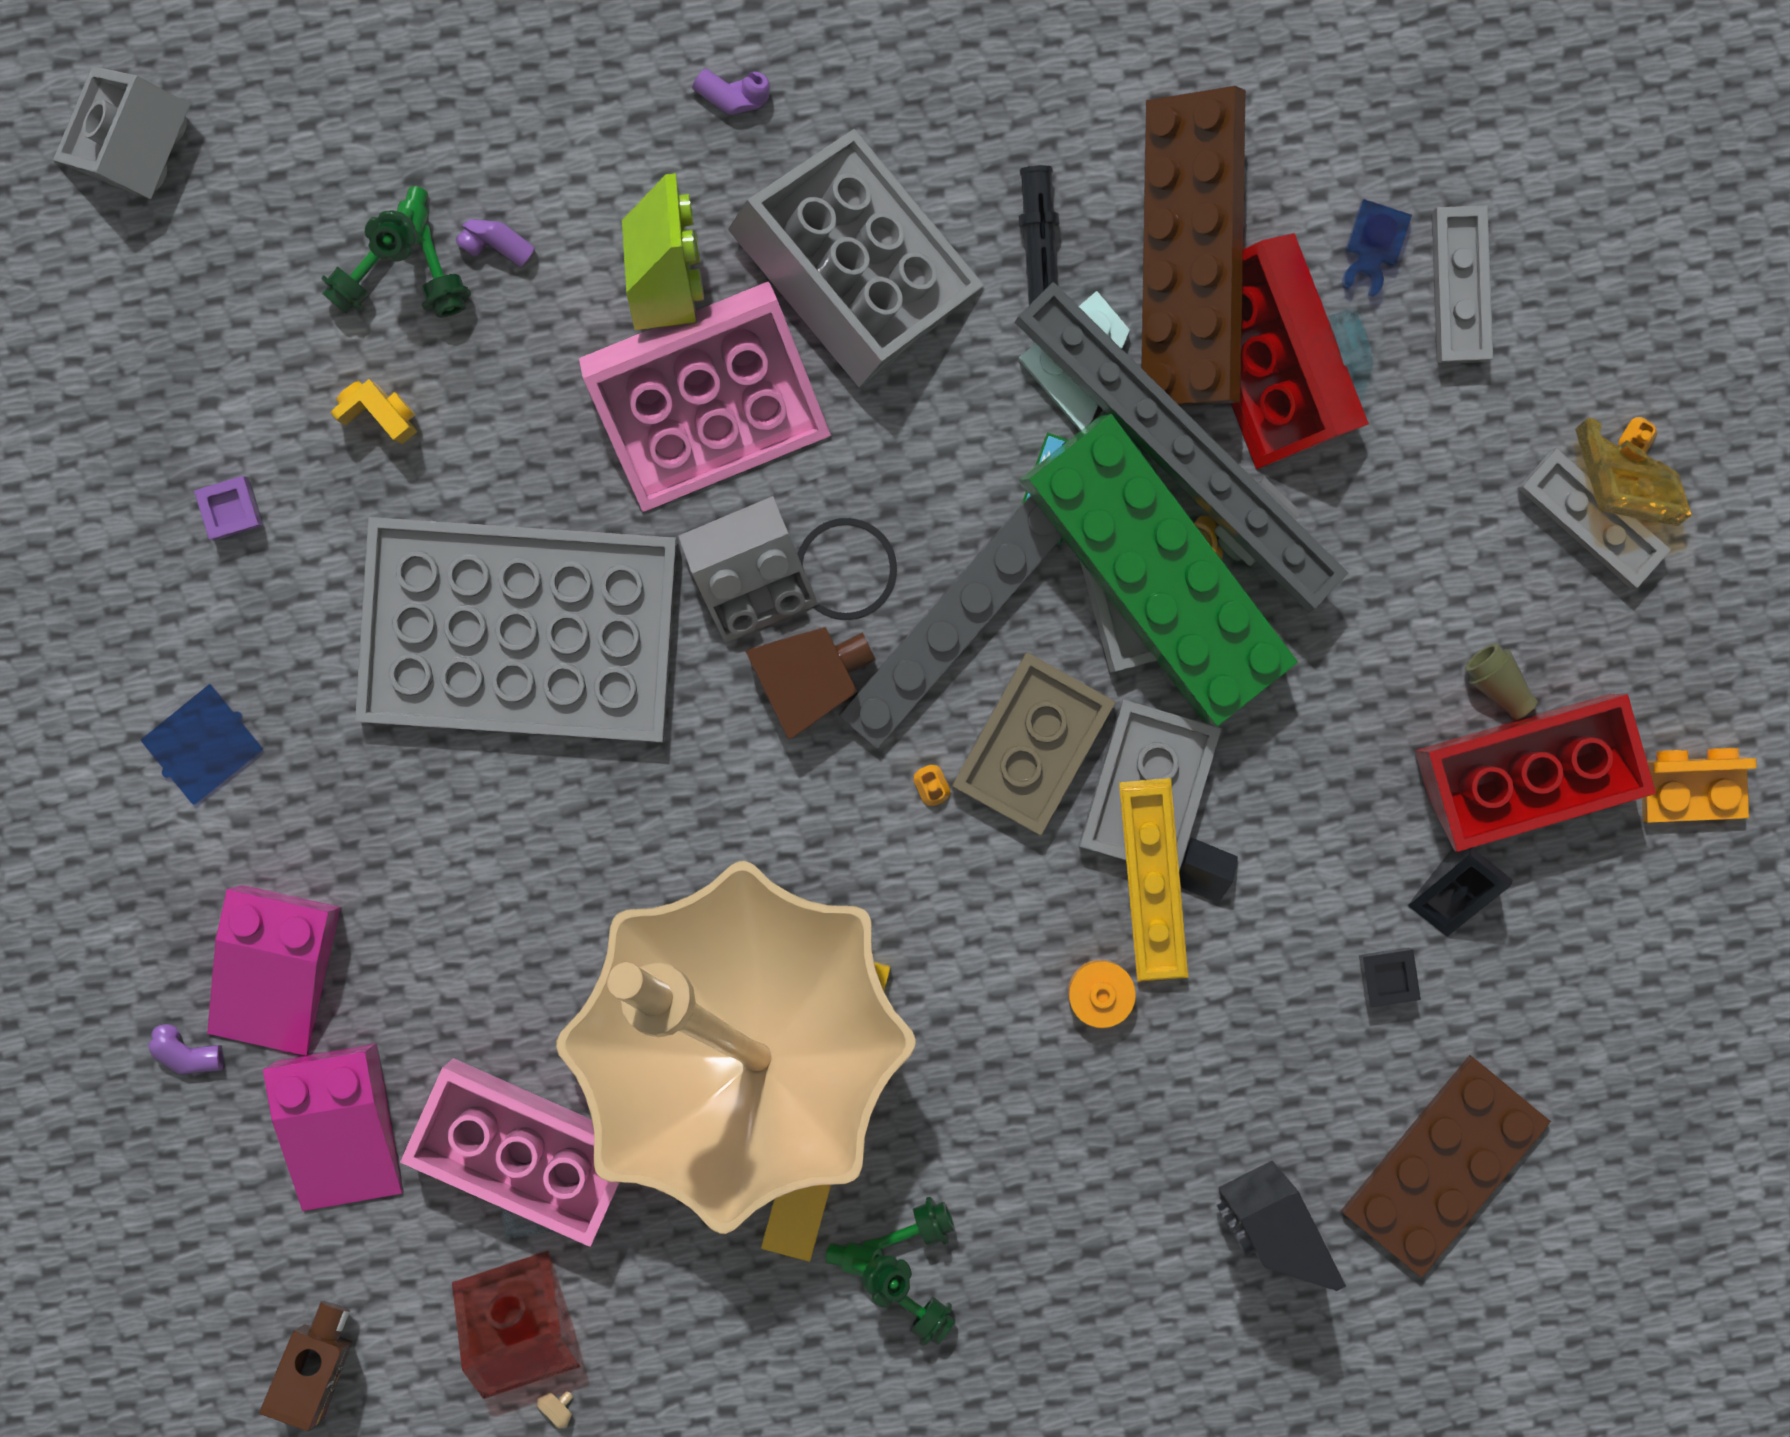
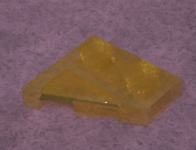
(1631, 481)

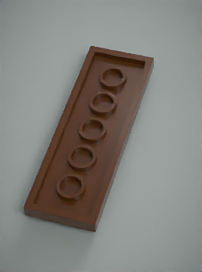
(1194, 245)

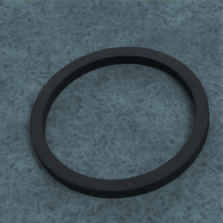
(891, 556)

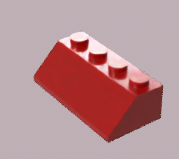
(1291, 365)
(1536, 771)

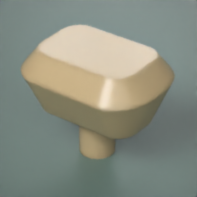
(555, 1409)

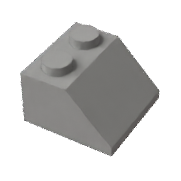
(123, 131)

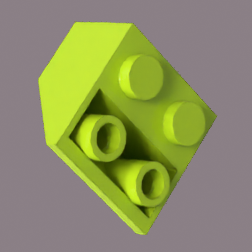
(661, 257)

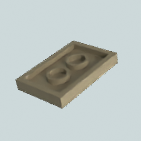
(1033, 743)

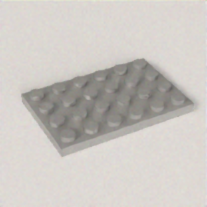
(516, 629)

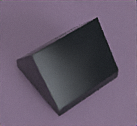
(1207, 870)

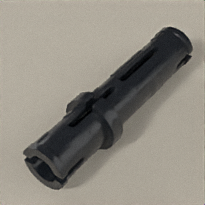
(1039, 223)

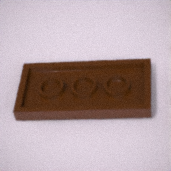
(1445, 1166)

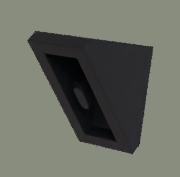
(1459, 890)

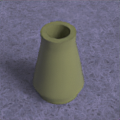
(1500, 679)

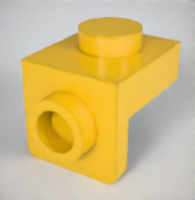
(389, 411)

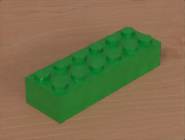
(1158, 570)

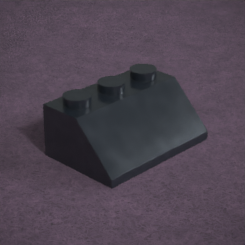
(1274, 1223)

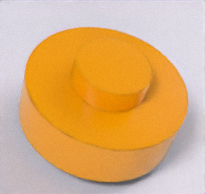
(1101, 993)

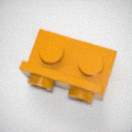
(1698, 787)

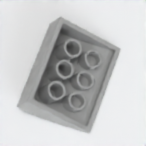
(854, 256)

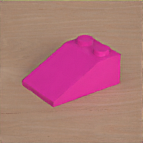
(270, 968)
(334, 1126)

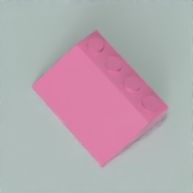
(704, 397)

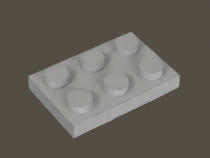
(1149, 747)

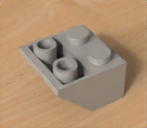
(748, 570)

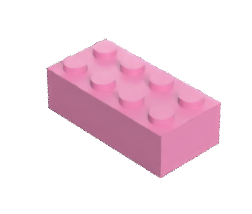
(511, 1151)

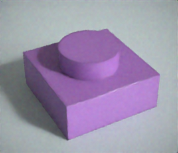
(228, 508)

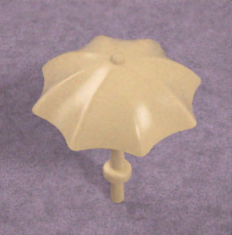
(735, 1046)

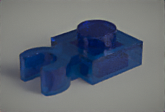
(1376, 239)

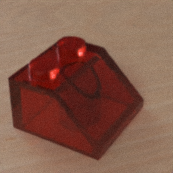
(514, 1326)

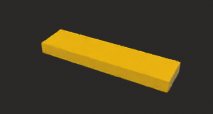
(1153, 879)

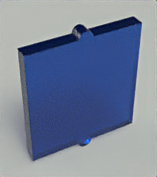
(202, 744)

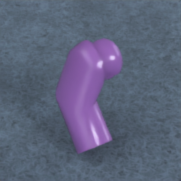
(734, 97)
(497, 235)
(178, 1057)

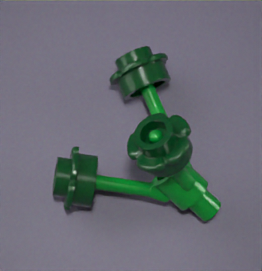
(392, 237)
(889, 1278)

